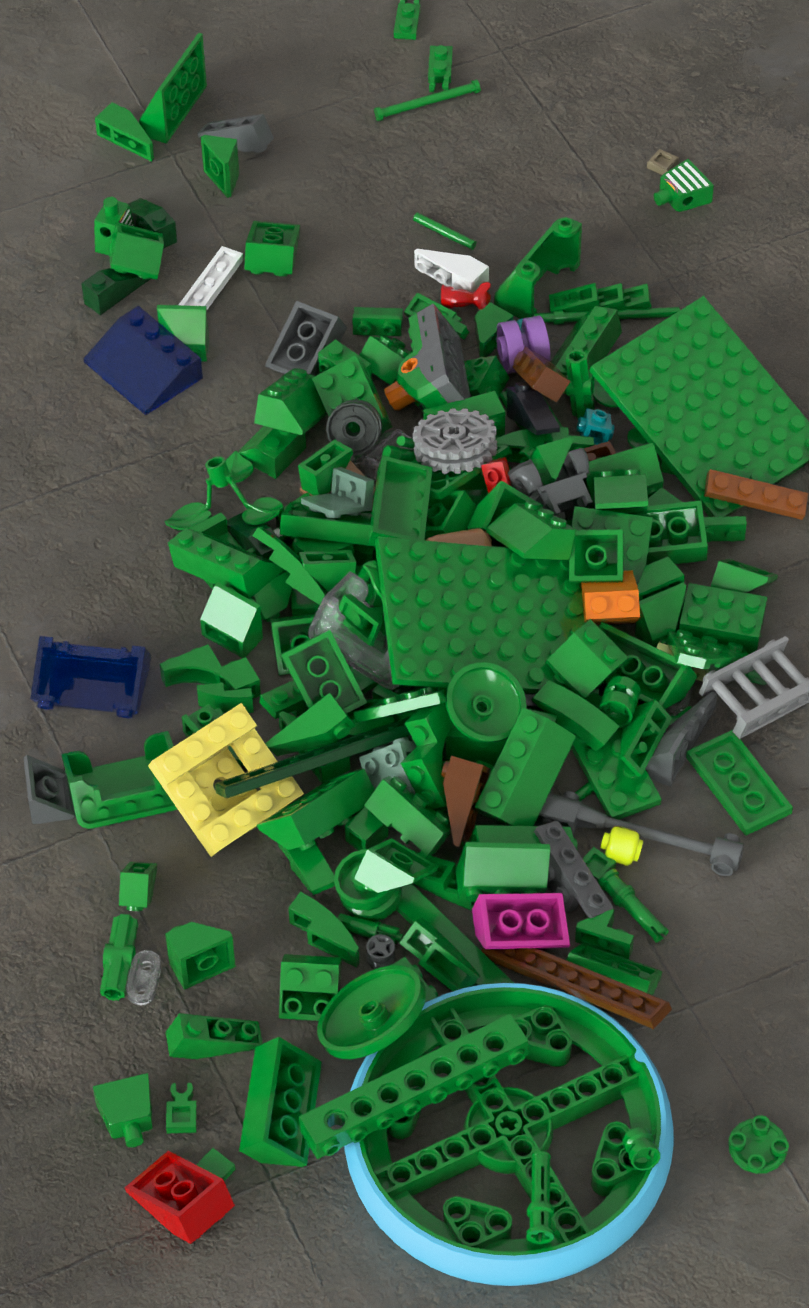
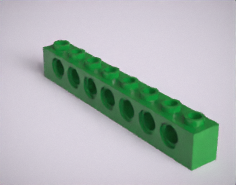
(422, 1072)

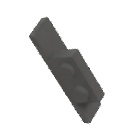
(570, 874)

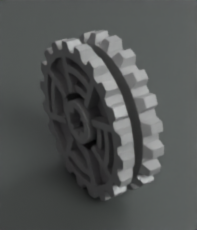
(455, 441)

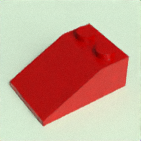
(181, 1196)

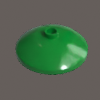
(492, 689)

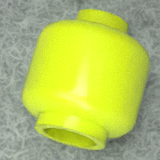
(622, 845)

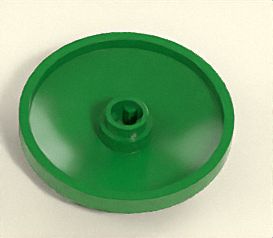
(371, 1012)

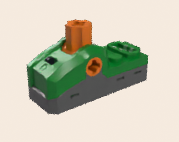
(435, 368)

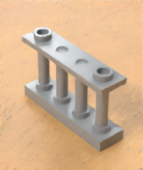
(766, 710)

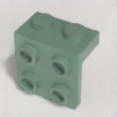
(349, 495)
(386, 762)

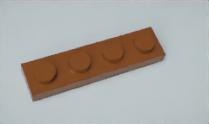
(756, 494)

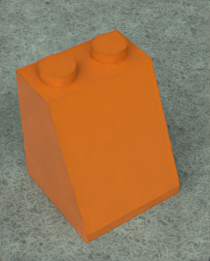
(611, 601)

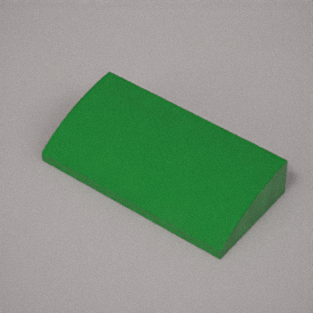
(400, 500)
(302, 522)

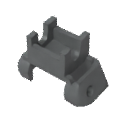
(564, 492)

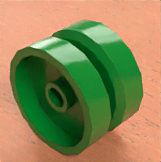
(358, 900)

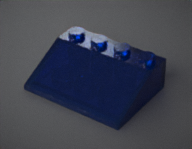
(144, 361)

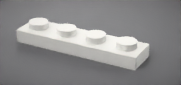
(213, 278)

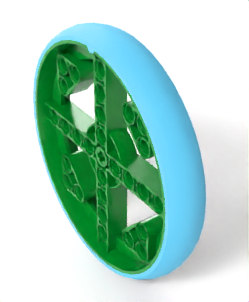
(509, 1130)

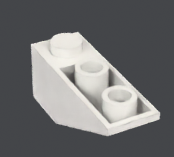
(452, 269)

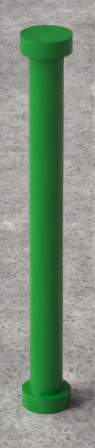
(380, 113)

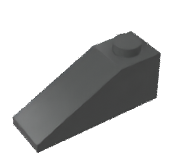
(250, 131)

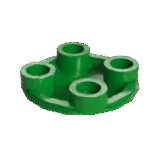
(758, 1145)

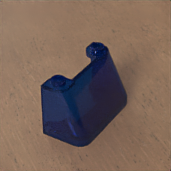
(89, 677)

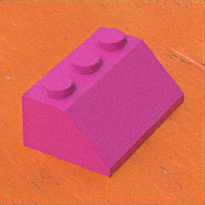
(521, 921)

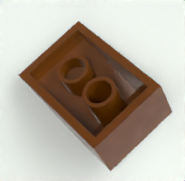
(462, 788)

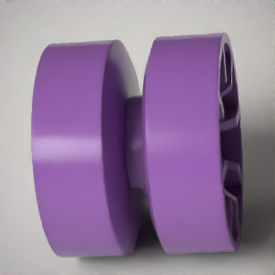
(513, 340)

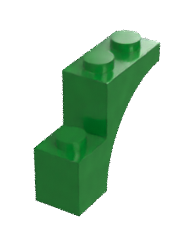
(203, 667)
(424, 764)

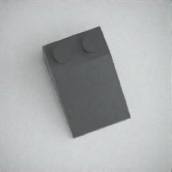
(302, 337)

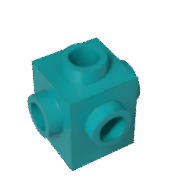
(597, 425)

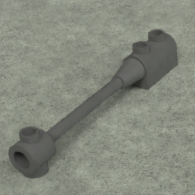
(570, 812)

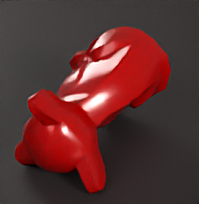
(460, 298)

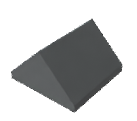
(47, 792)

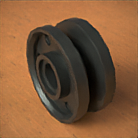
(361, 413)

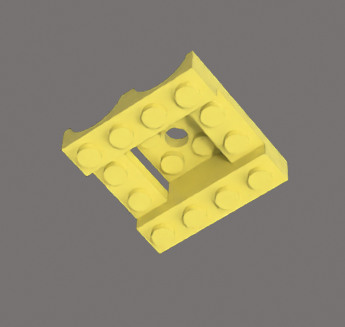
(194, 764)

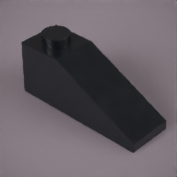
(530, 409)

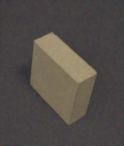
(662, 162)

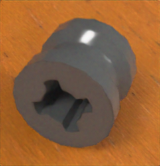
(383, 945)

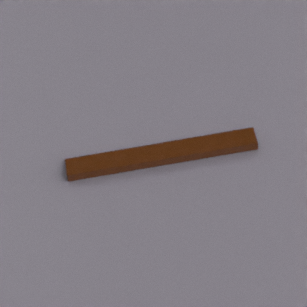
(583, 984)

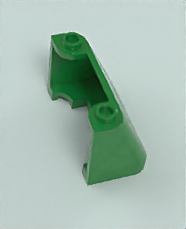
(555, 250)
(117, 789)

